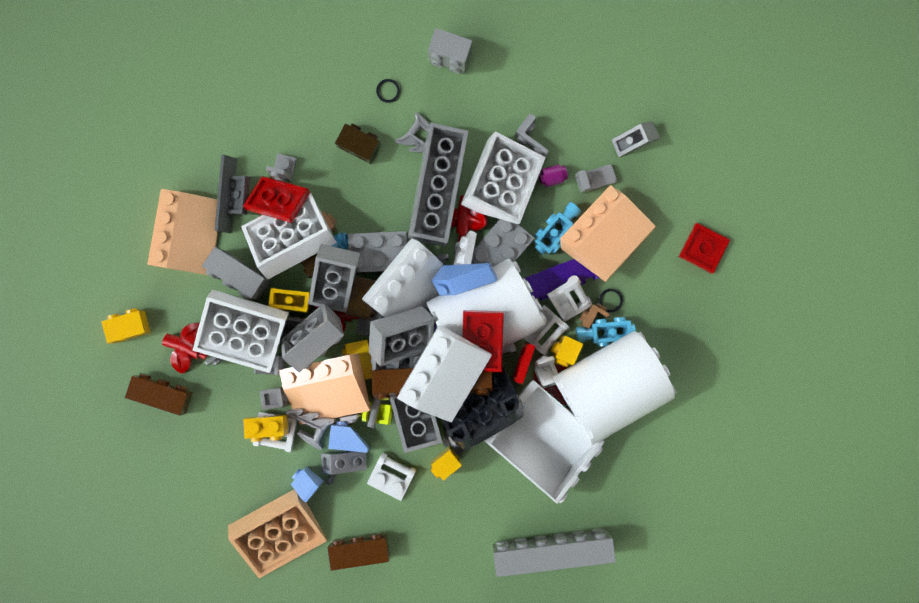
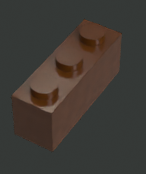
(158, 394)
(358, 551)

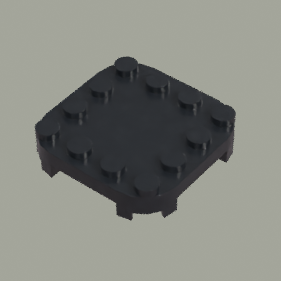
(486, 414)

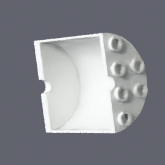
(507, 294)
(615, 386)
(546, 444)

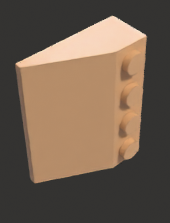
(183, 231)
(607, 233)
(328, 387)
(276, 533)

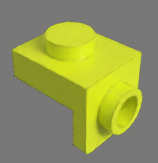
(384, 414)

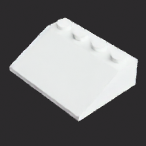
(503, 179)
(283, 244)
(405, 281)
(240, 330)
(444, 374)

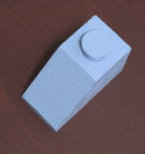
(346, 438)
(306, 483)

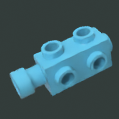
(552, 233)
(609, 331)

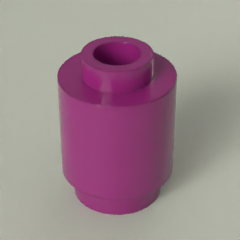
(553, 175)

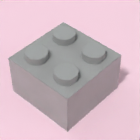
(449, 51)

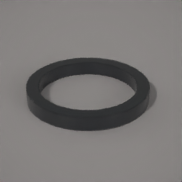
(392, 81)
(620, 296)

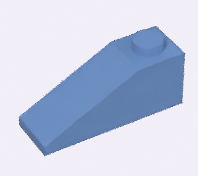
(462, 278)

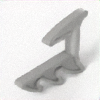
(410, 139)
(317, 423)

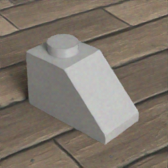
(635, 138)

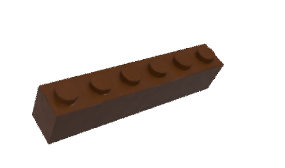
(390, 382)

